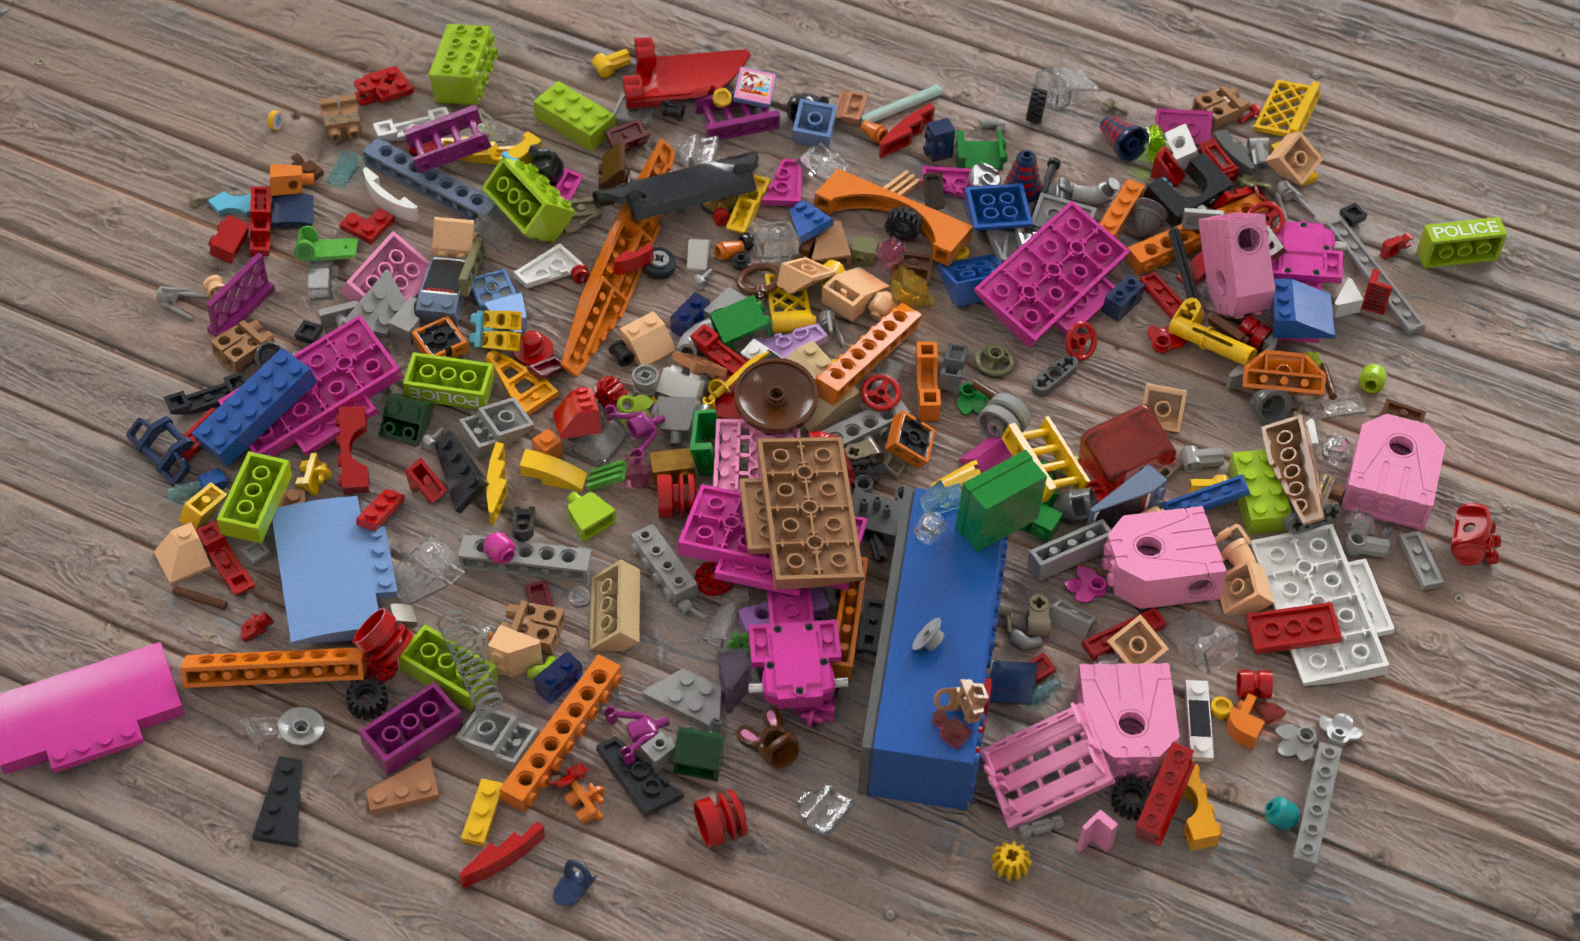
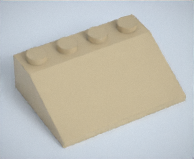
(816, 362)

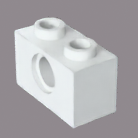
(1182, 145)

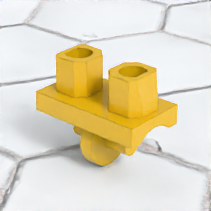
(315, 474)

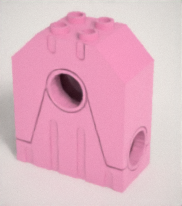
(1237, 263)
(1395, 471)
(1164, 559)
(1130, 715)

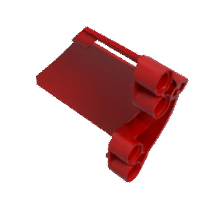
(678, 75)

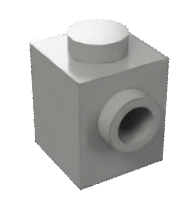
(658, 751)

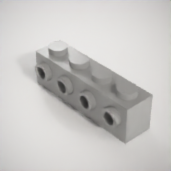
(1068, 550)
(663, 565)

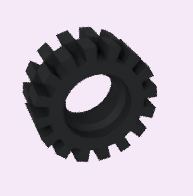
(1036, 105)
(904, 216)
(365, 687)
(1126, 786)

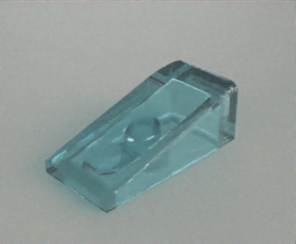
(344, 168)

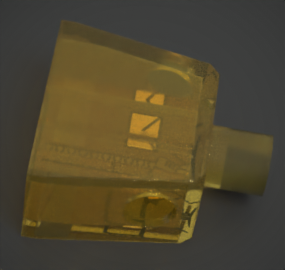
(910, 289)

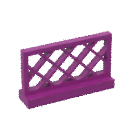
(248, 298)

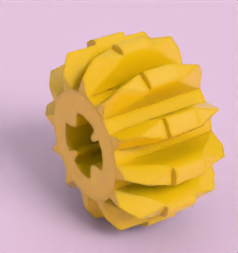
(1011, 860)

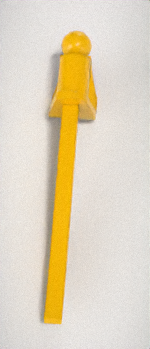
(723, 387)

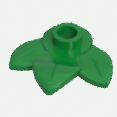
(970, 400)

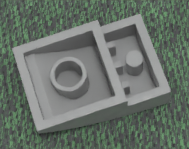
(494, 423)
(497, 737)

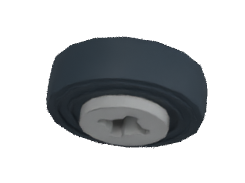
(662, 266)

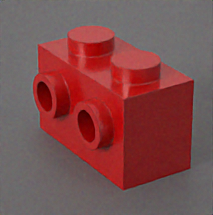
(228, 239)

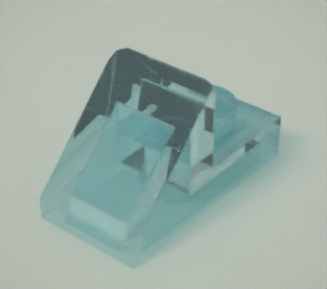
(940, 498)

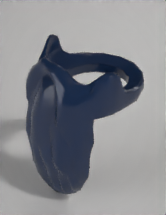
(572, 884)

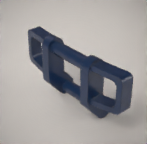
(173, 453)

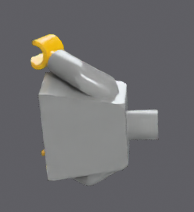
(678, 415)

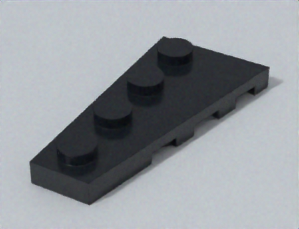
(460, 471)
(638, 779)

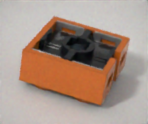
(440, 339)
(910, 439)

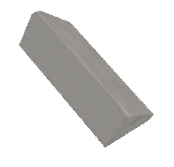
(1071, 618)

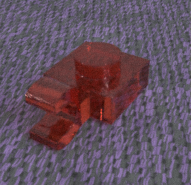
(952, 731)

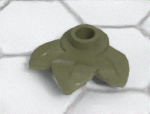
(1247, 180)

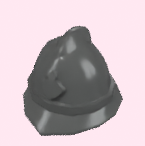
(1148, 216)
(1271, 405)

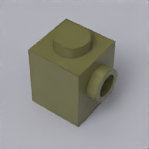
(864, 251)

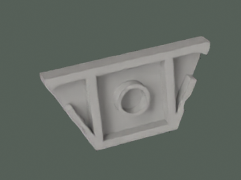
(1003, 243)
(379, 304)
(687, 696)

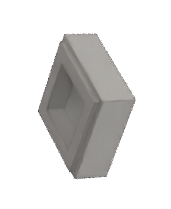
(256, 553)

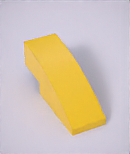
(552, 471)

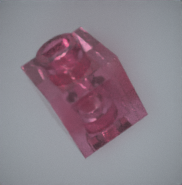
(890, 252)
(637, 474)

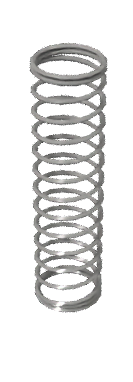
(448, 630)

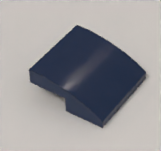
(292, 210)
(1013, 682)

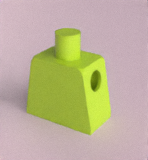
(589, 514)

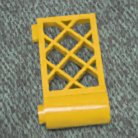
(790, 318)

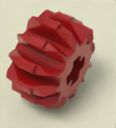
(609, 390)

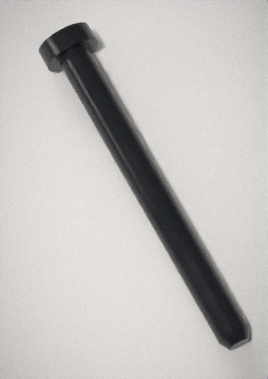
(1053, 164)

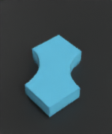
(225, 204)

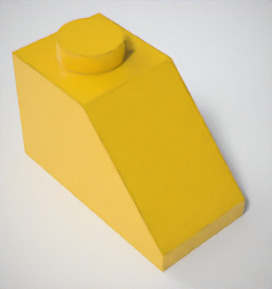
(202, 506)

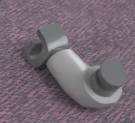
(1091, 195)

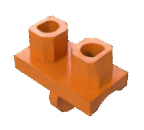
(579, 794)

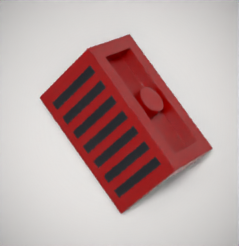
(1376, 294)

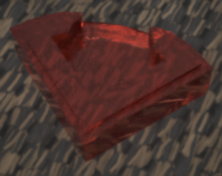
(1269, 711)

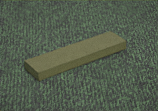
(471, 266)

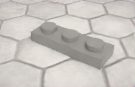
(1421, 560)

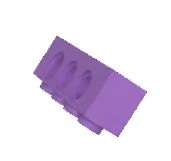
(752, 614)

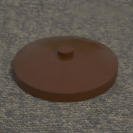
(776, 395)

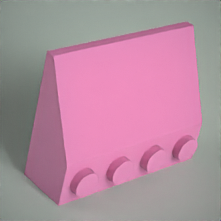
(402, 261)

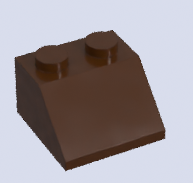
(613, 167)

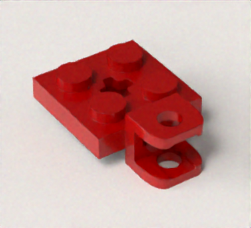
(377, 86)

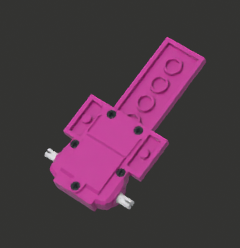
(1309, 257)
(795, 653)

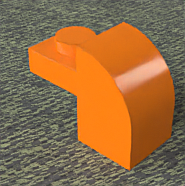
(1242, 726)

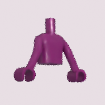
(639, 425)
(639, 731)

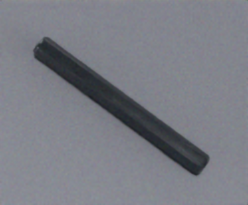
(1183, 264)

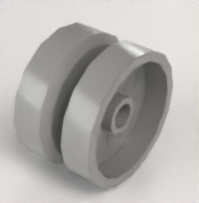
(1000, 412)

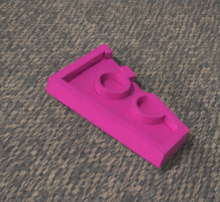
(1198, 122)
(953, 179)
(786, 186)

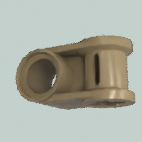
(865, 449)
(1038, 618)

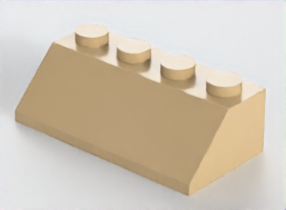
(615, 608)

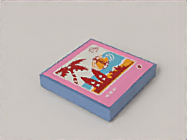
(754, 87)

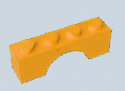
(1201, 828)

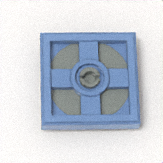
(492, 287)

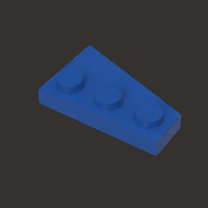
(809, 220)

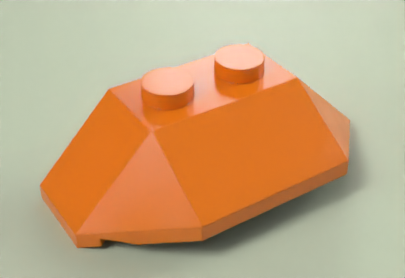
(1284, 371)

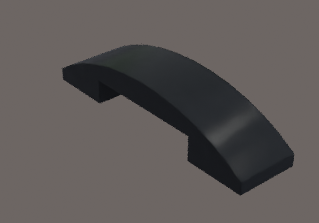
(205, 399)

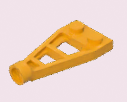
(532, 399)

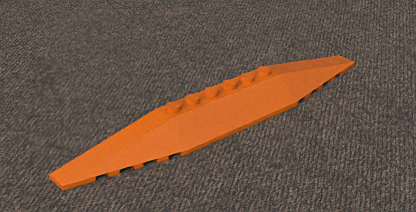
(605, 292)

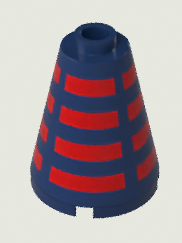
(1124, 137)
(1025, 171)

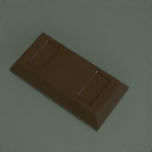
(933, 190)

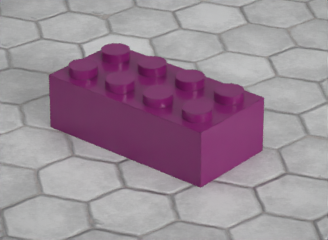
(411, 728)

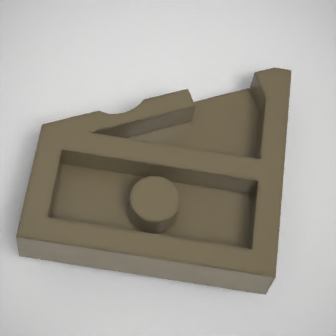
(585, 214)

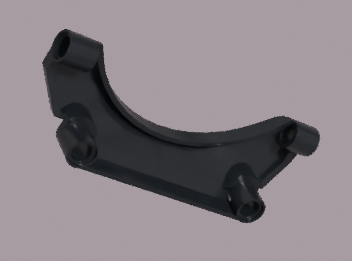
(683, 187)

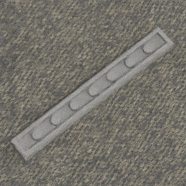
(1364, 263)

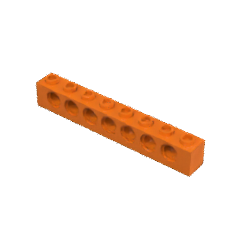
(1158, 249)
(867, 353)
(273, 667)
(600, 670)

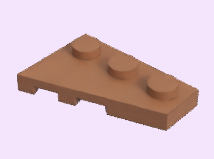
(404, 789)

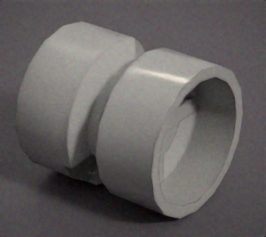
(645, 381)

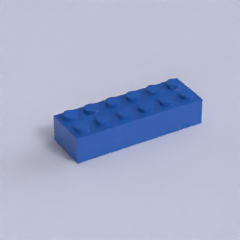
(254, 407)

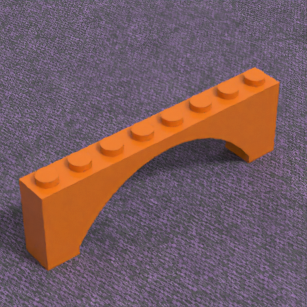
(847, 191)

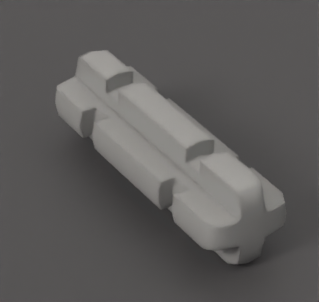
(1041, 826)

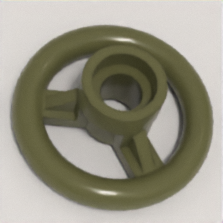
(995, 354)

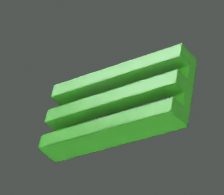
(608, 473)

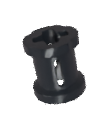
(673, 110)
(619, 350)

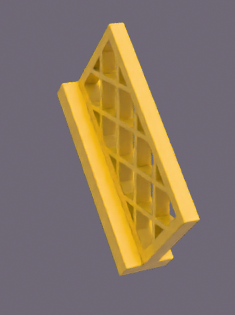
(1301, 112)

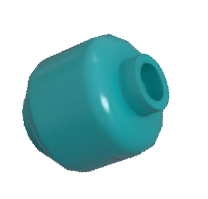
(1282, 813)

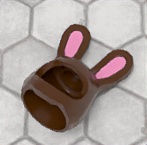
(775, 744)

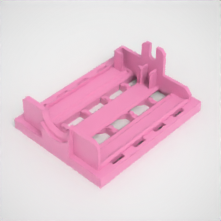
(731, 431)
(1033, 741)

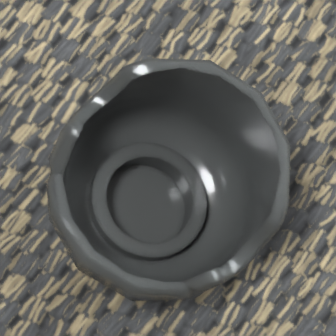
(265, 353)

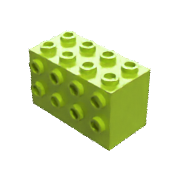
(463, 64)
(528, 200)

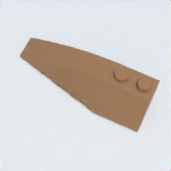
(1294, 463)

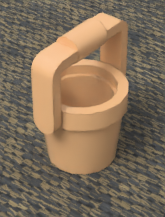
(1238, 550)

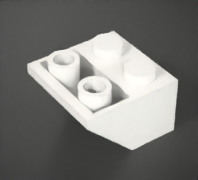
(681, 383)

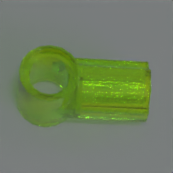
(1156, 141)

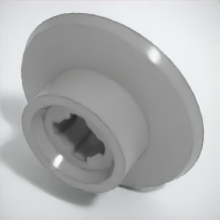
(929, 636)

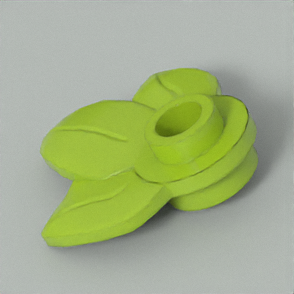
(637, 403)

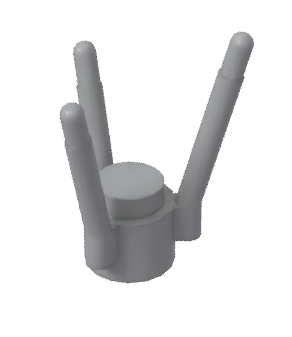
(1287, 192)
(169, 295)
(828, 323)

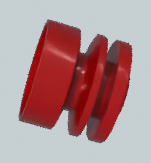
(675, 496)
(382, 637)
(723, 817)

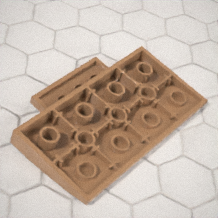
(802, 512)

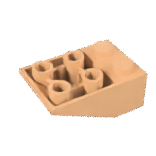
(851, 292)

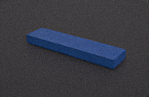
(1212, 495)

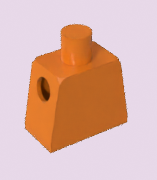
(288, 179)

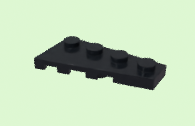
(281, 808)

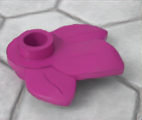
(1084, 585)

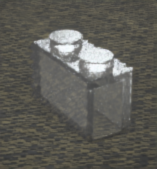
(322, 280)

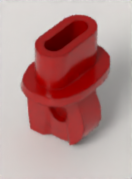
(256, 626)

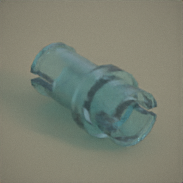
(183, 490)
(1042, 691)

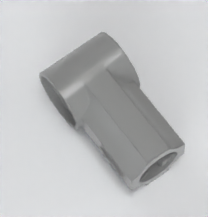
(1258, 149)
(1195, 459)
(1359, 543)

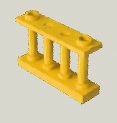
(1016, 443)

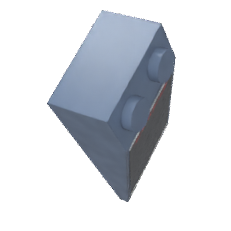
(441, 291)
(1132, 497)

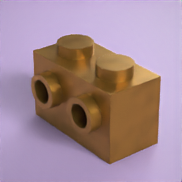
(672, 462)

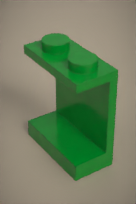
(976, 152)
(740, 320)
(701, 450)

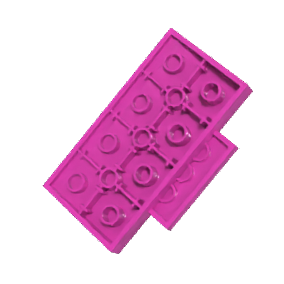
(1054, 276)
(348, 371)
(718, 535)
(87, 711)

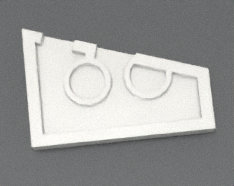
(547, 267)

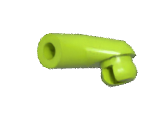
(535, 670)

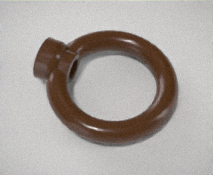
(760, 291)

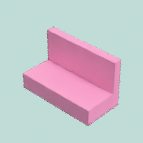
(1100, 830)

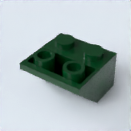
(405, 418)
(698, 753)

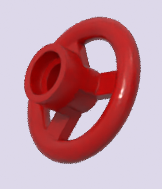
(1276, 211)
(1078, 341)
(877, 399)

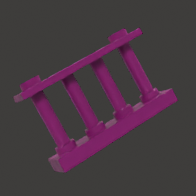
(444, 126)
(735, 127)

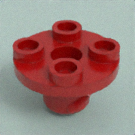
(533, 348)

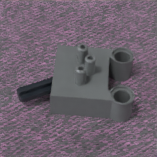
(881, 513)

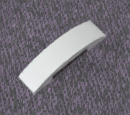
(394, 132)
(402, 209)

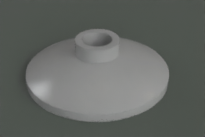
(301, 719)

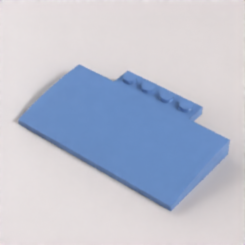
(330, 569)

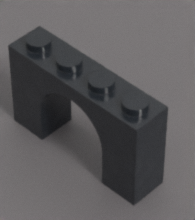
(1205, 175)

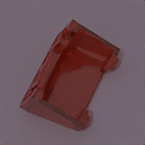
(1124, 445)

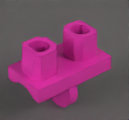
(818, 713)

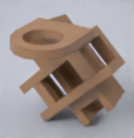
(964, 698)

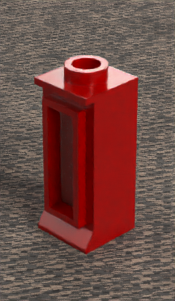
(1219, 157)

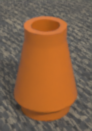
(874, 131)
(726, 250)

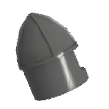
(1075, 504)

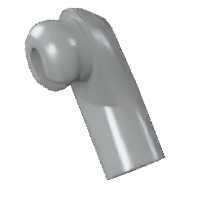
(830, 595)

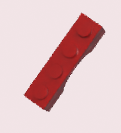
(352, 424)

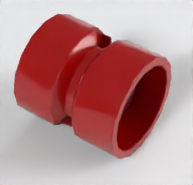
(1255, 331)
(1257, 684)

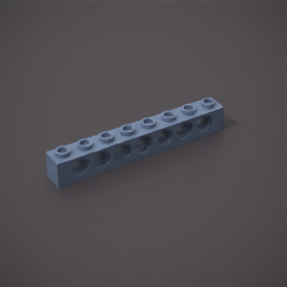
(432, 183)

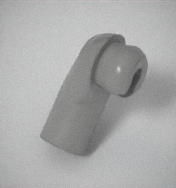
(991, 123)
(1023, 641)

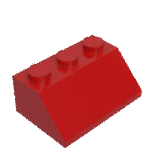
(577, 414)

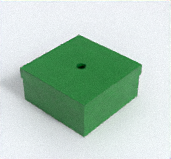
(1000, 500)

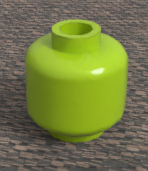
(1372, 378)

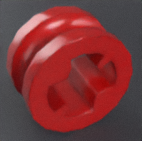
(721, 216)
(580, 273)

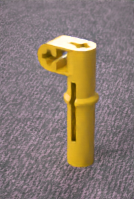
(1207, 337)

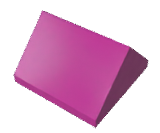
(988, 454)

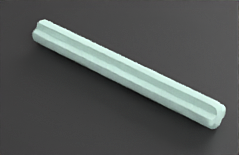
(902, 104)

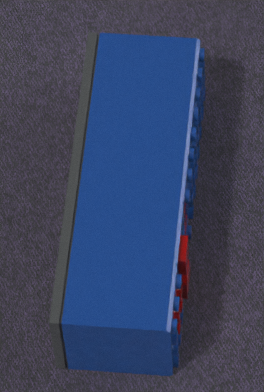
(963, 588)

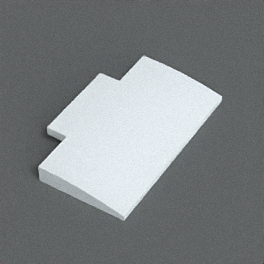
(1312, 571)

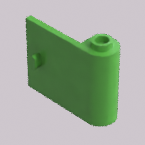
(311, 249)

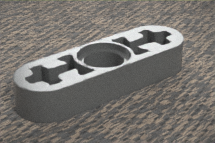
(1052, 383)
(1300, 528)

